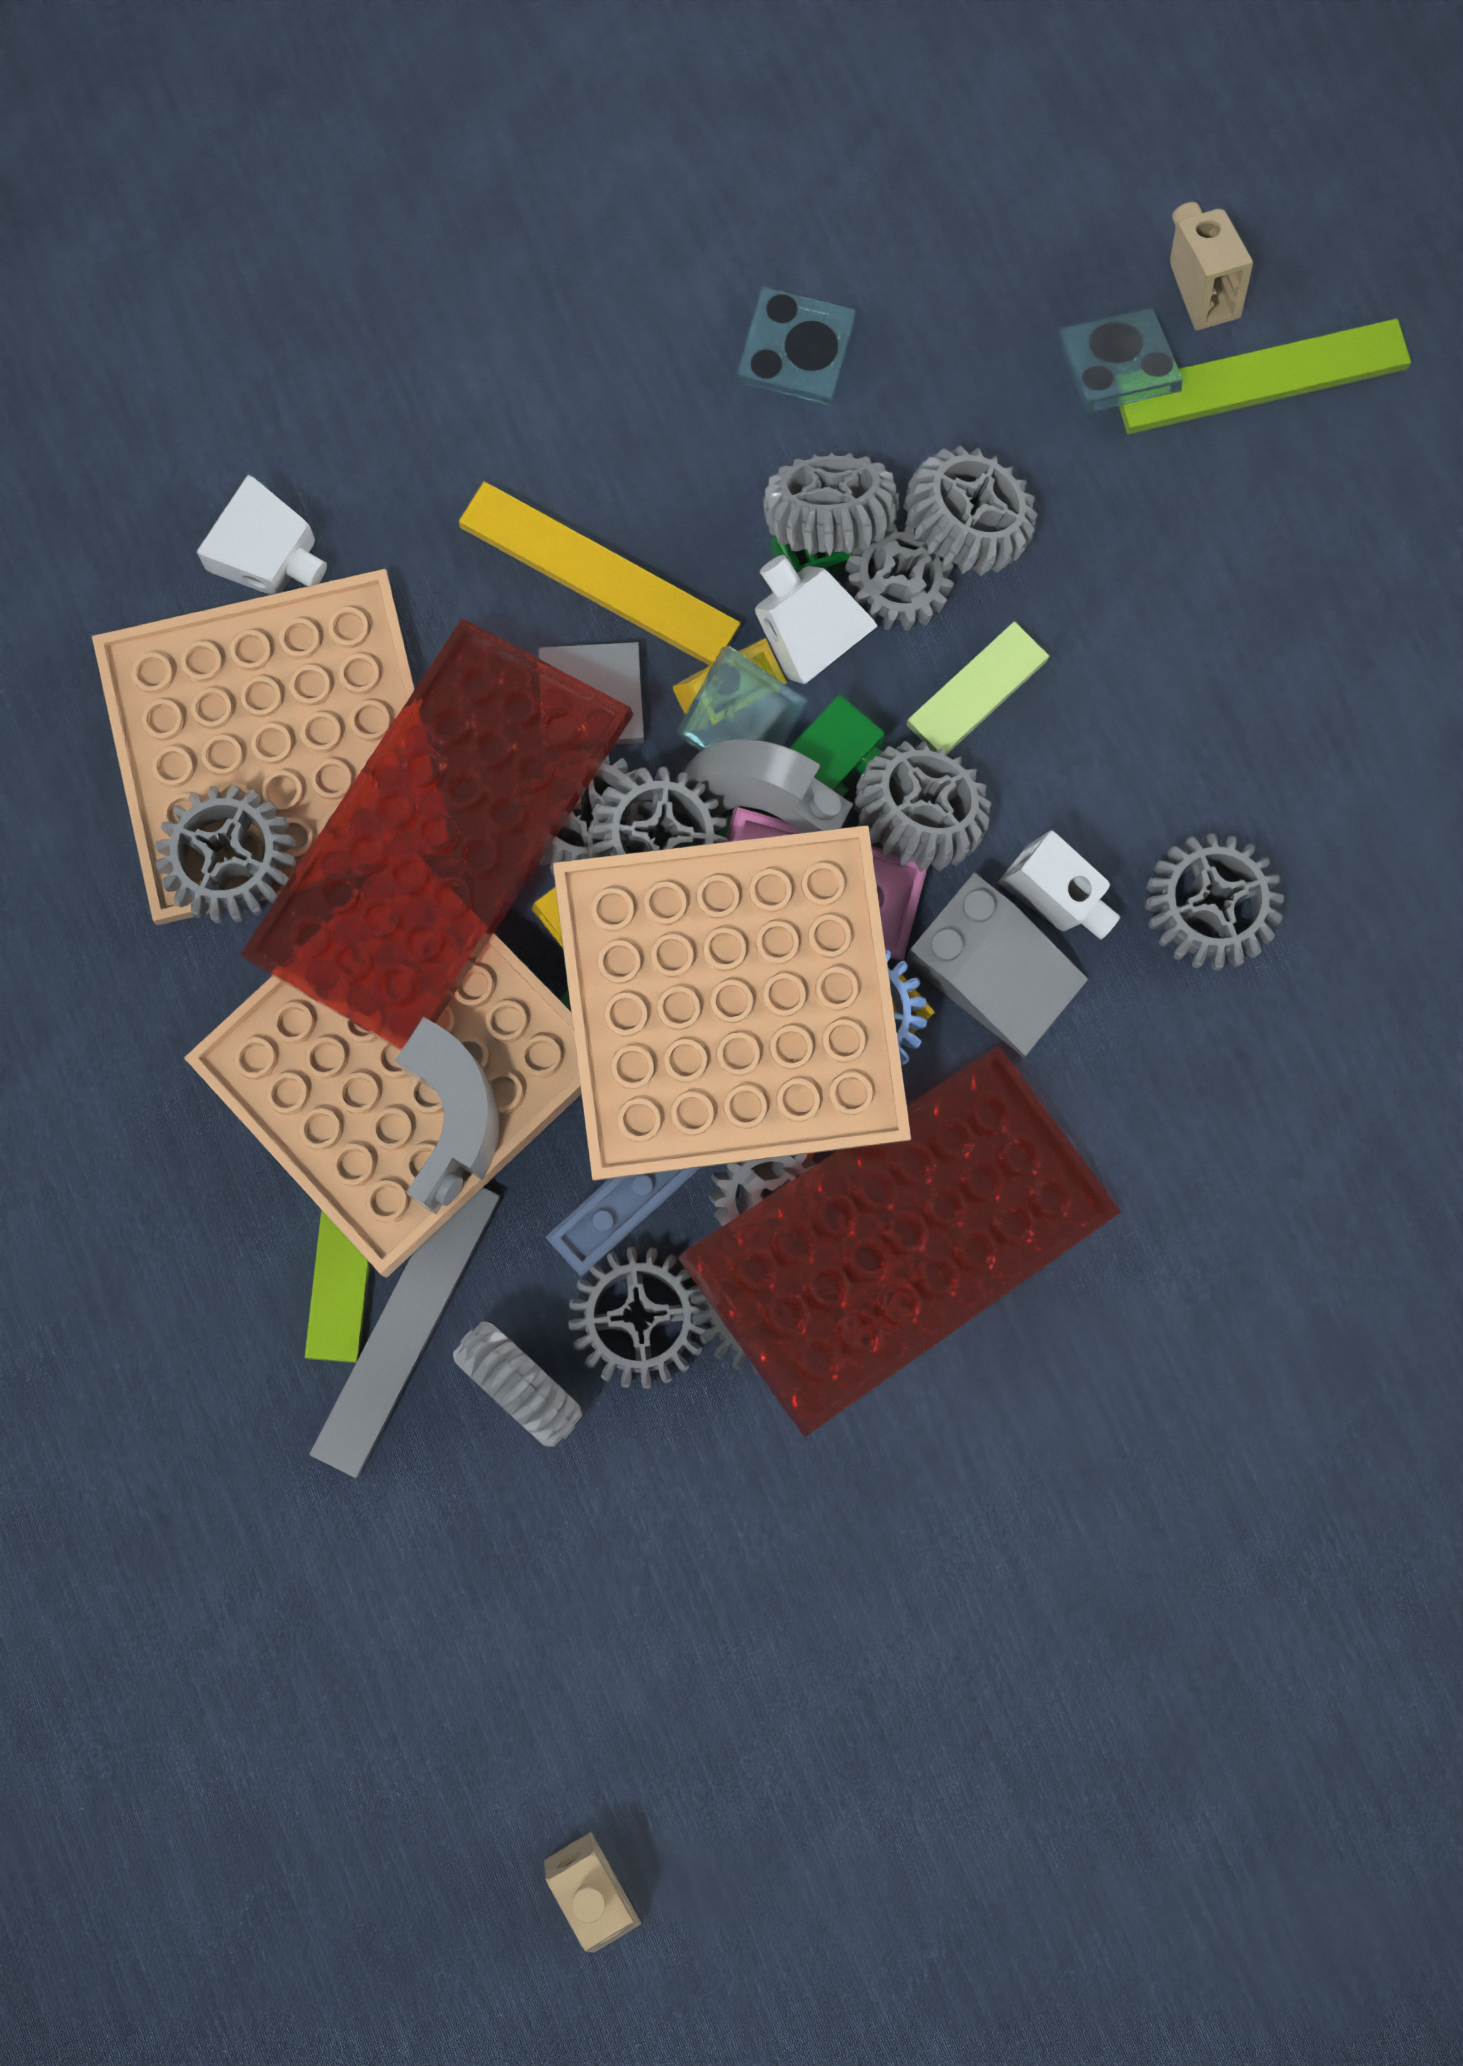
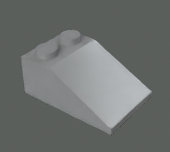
(996, 965)

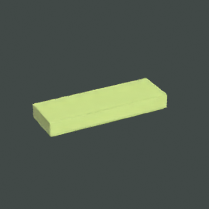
(978, 689)

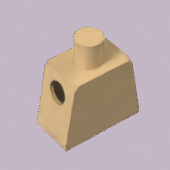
(1209, 265)
(589, 1894)

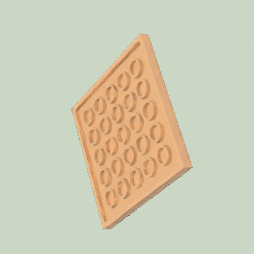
(253, 697)
(730, 1002)
(361, 1126)

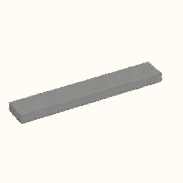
(401, 1337)

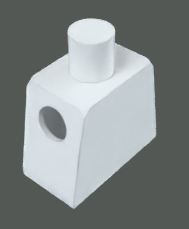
(261, 542)
(808, 618)
(1046, 874)

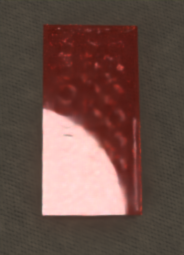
(437, 835)
(898, 1241)

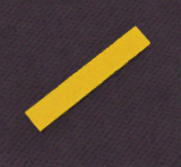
(598, 574)

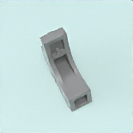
(766, 779)
(468, 1108)

